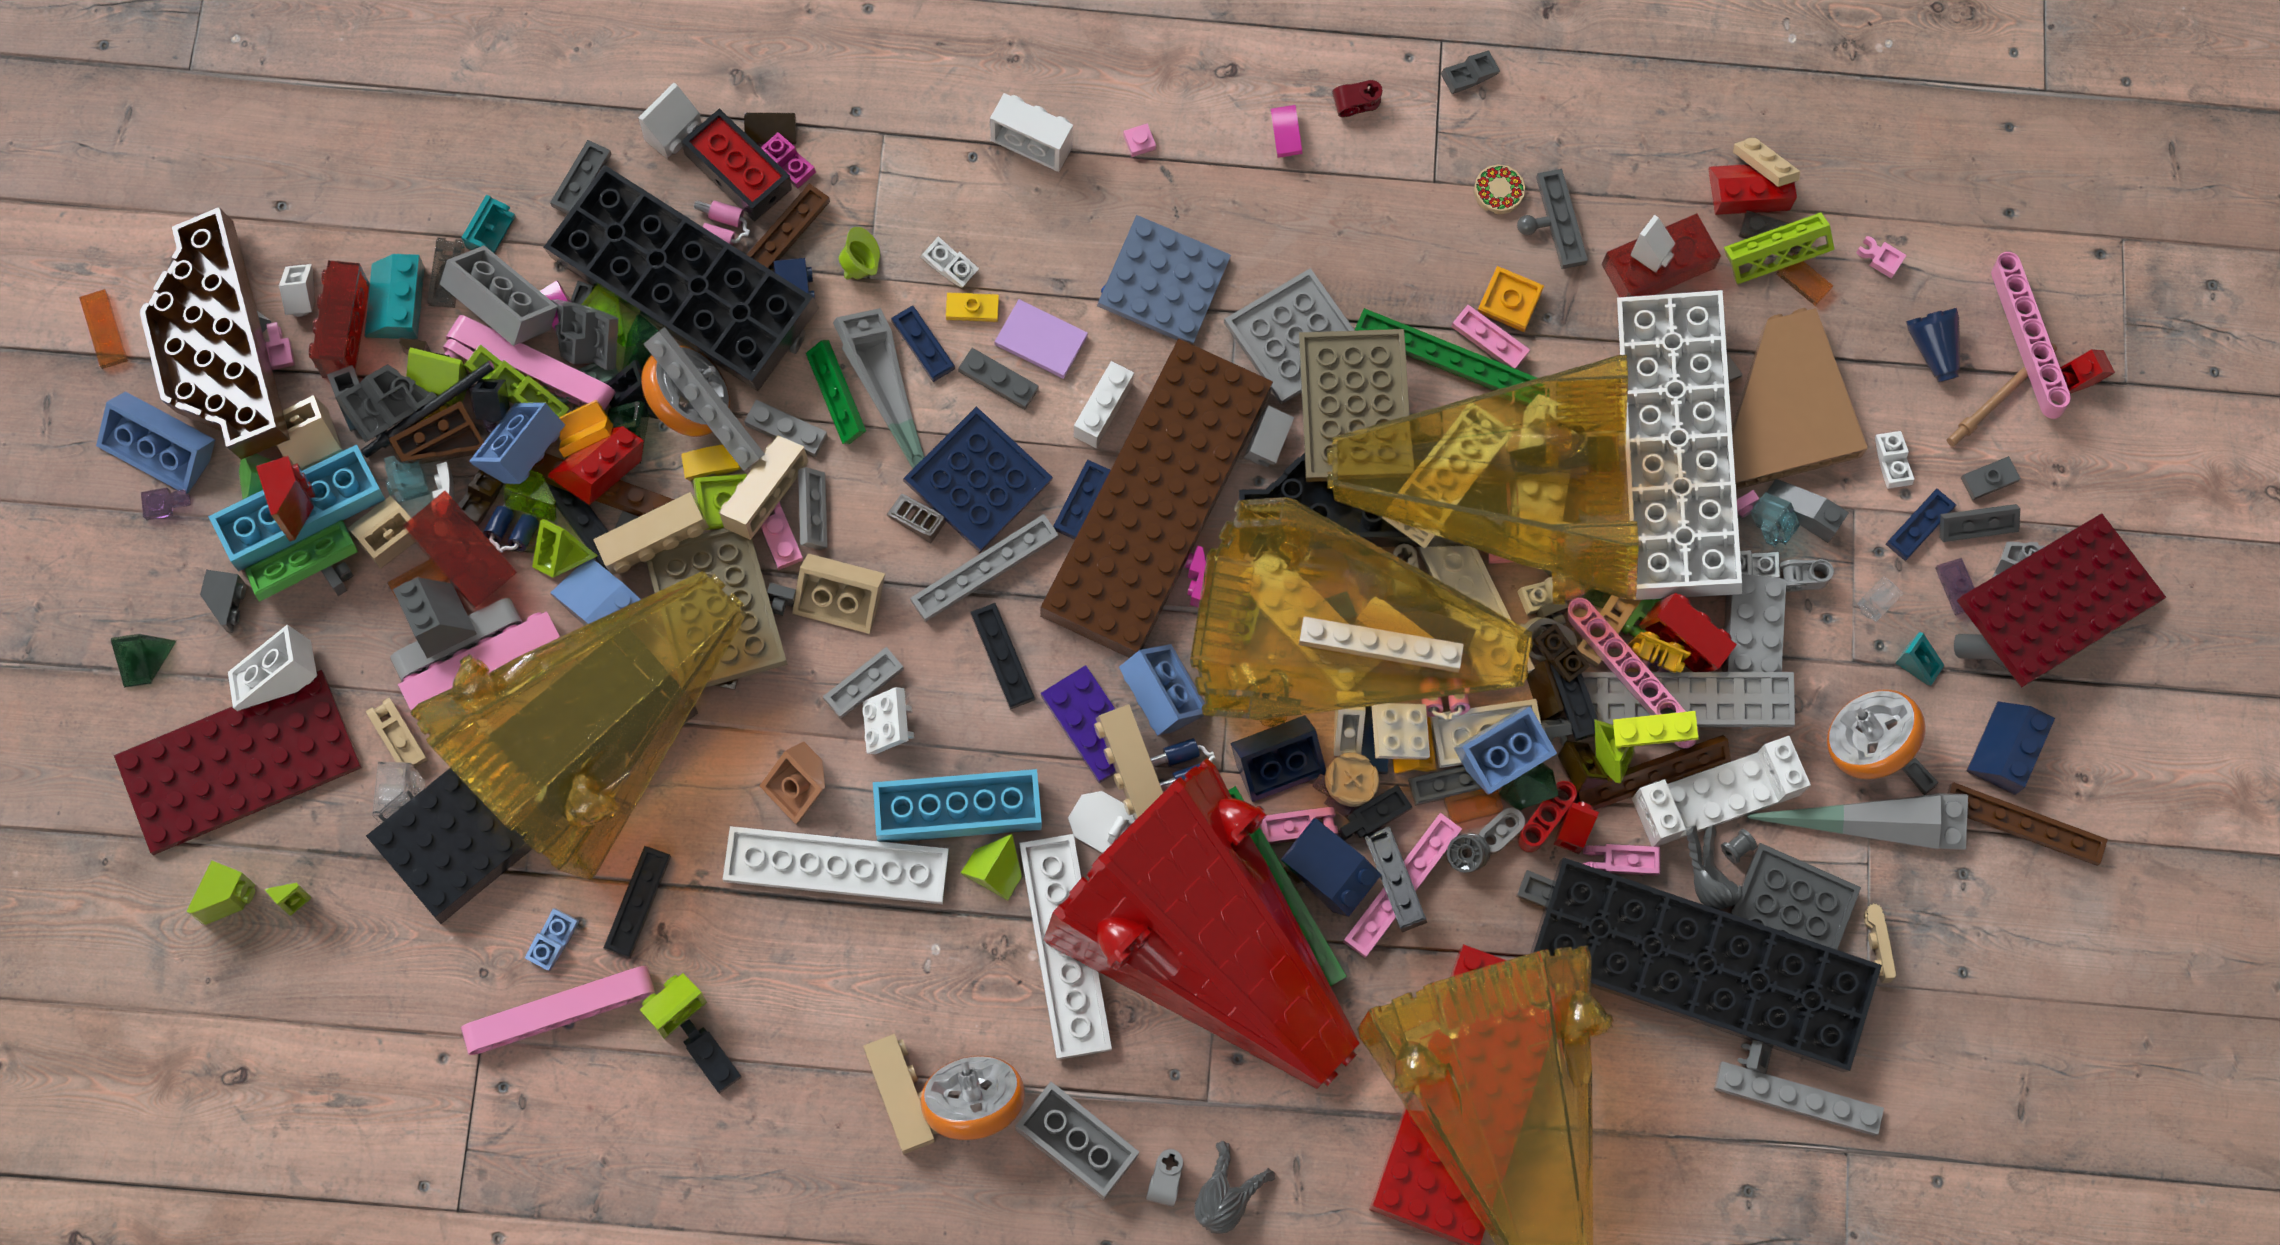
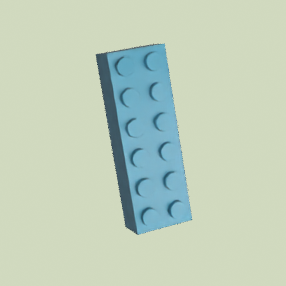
(341, 489)
(957, 806)

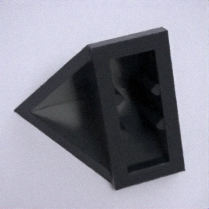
(628, 387)

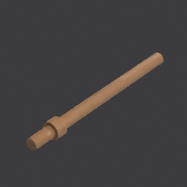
(1970, 424)

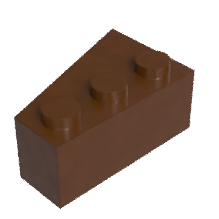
(438, 438)

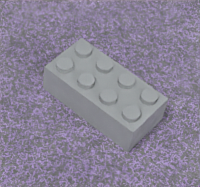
(498, 295)
(1756, 625)
(1077, 1140)

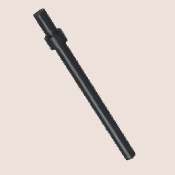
(383, 439)

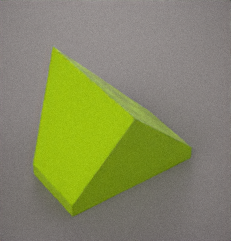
(558, 550)
(1612, 759)
(995, 867)

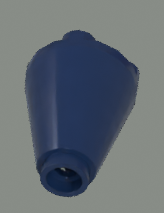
(1938, 342)

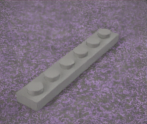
(704, 398)
(984, 568)
(1799, 1098)

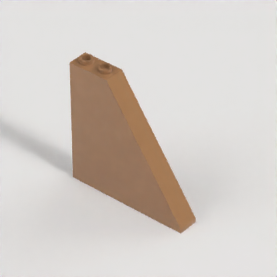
(1793, 405)

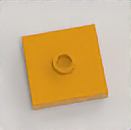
(1510, 298)

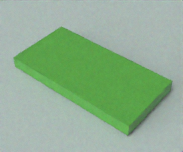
(300, 560)

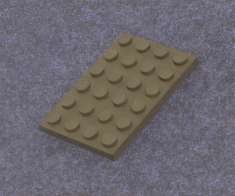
(1348, 385)
(735, 563)

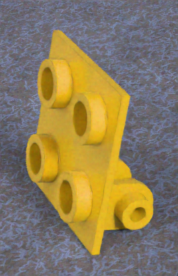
(1649, 643)

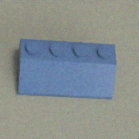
(154, 441)

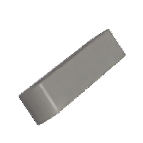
(486, 622)

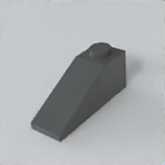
(1812, 510)

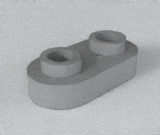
(1500, 831)

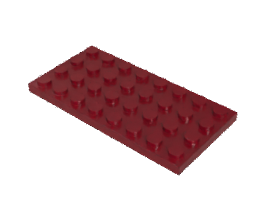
(2061, 599)
(235, 764)

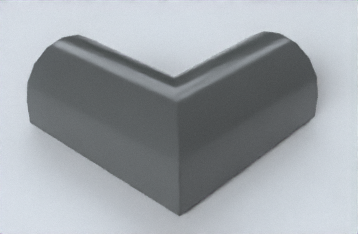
(1975, 647)

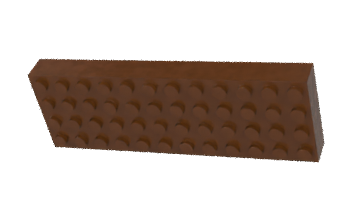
(1156, 499)

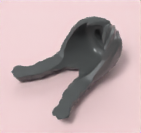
(1710, 884)
(1220, 1206)

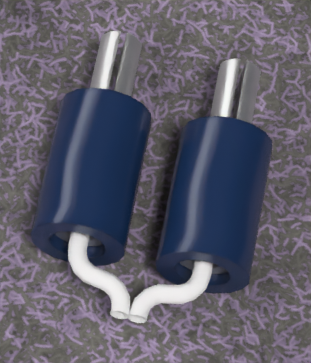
(520, 535)
(1178, 754)

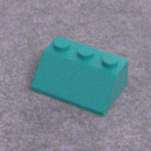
(395, 297)

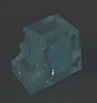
(405, 480)
(1775, 519)

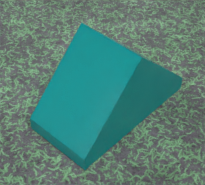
(1921, 660)

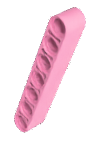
(2027, 345)
(546, 371)
(1626, 660)
(557, 1010)

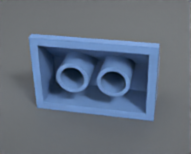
(518, 442)
(1163, 688)
(1505, 750)

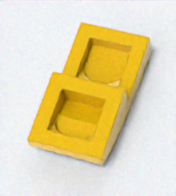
(708, 461)

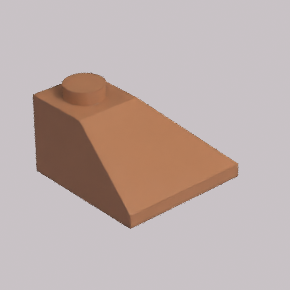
(795, 781)

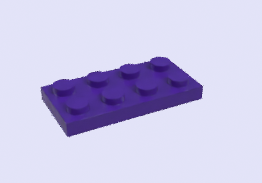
(1075, 706)

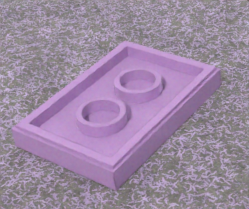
(1041, 338)

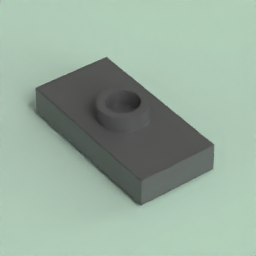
(1990, 478)

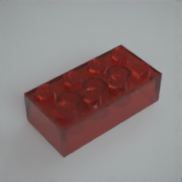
(1692, 252)
(340, 317)
(459, 549)

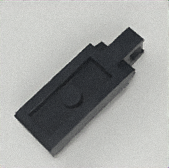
(1376, 813)
(710, 1057)

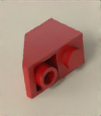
(2086, 370)
(1576, 827)

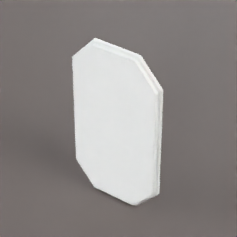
(1099, 820)

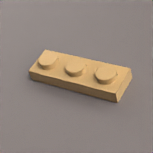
(1766, 161)

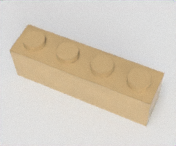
(763, 487)
(651, 534)
(1129, 758)
(899, 1093)

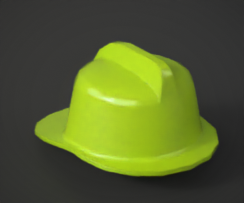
(859, 254)

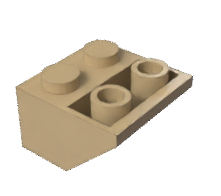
(310, 433)
(382, 533)

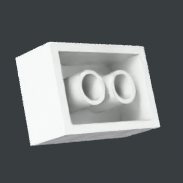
(1031, 132)

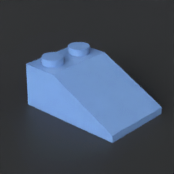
(593, 593)

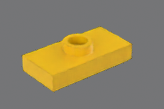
(972, 307)

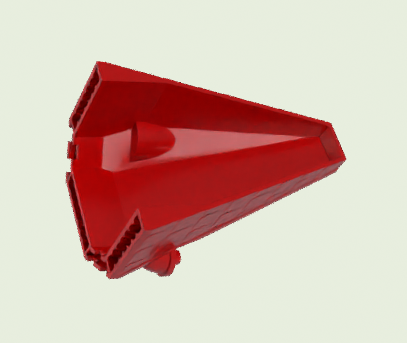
(1204, 930)

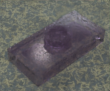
(1955, 582)

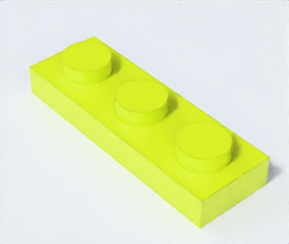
(1655, 729)

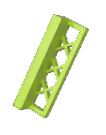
(1779, 242)

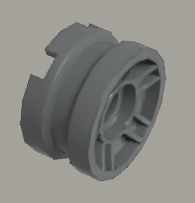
(1457, 852)

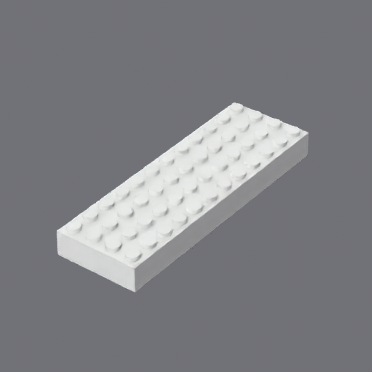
(1680, 445)

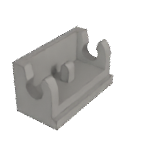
(1268, 437)

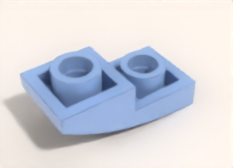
(552, 939)

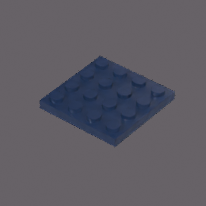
(978, 479)

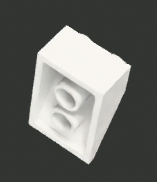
(273, 670)

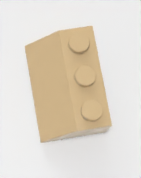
(838, 593)

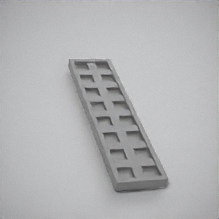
(1716, 697)

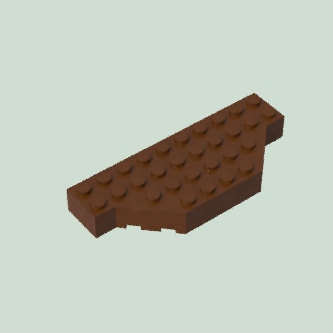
(210, 339)

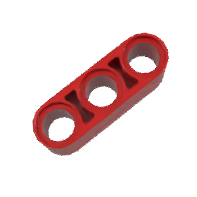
(1541, 827)

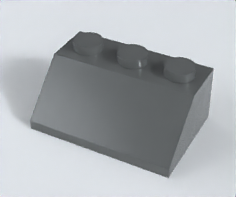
(434, 614)

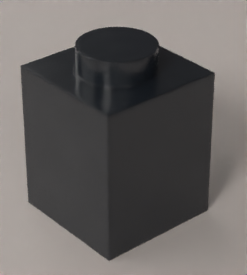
(490, 399)

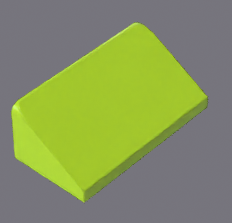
(289, 897)

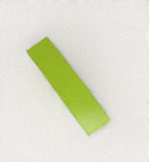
(519, 388)

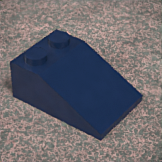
(1331, 868)

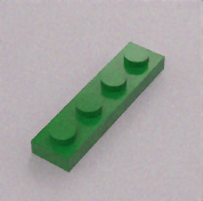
(835, 392)

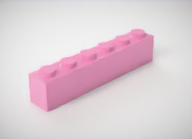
(491, 650)

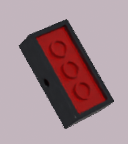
(737, 164)

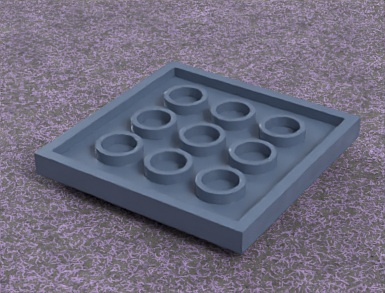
(1163, 280)

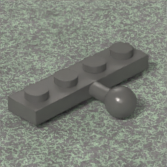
(1559, 218)

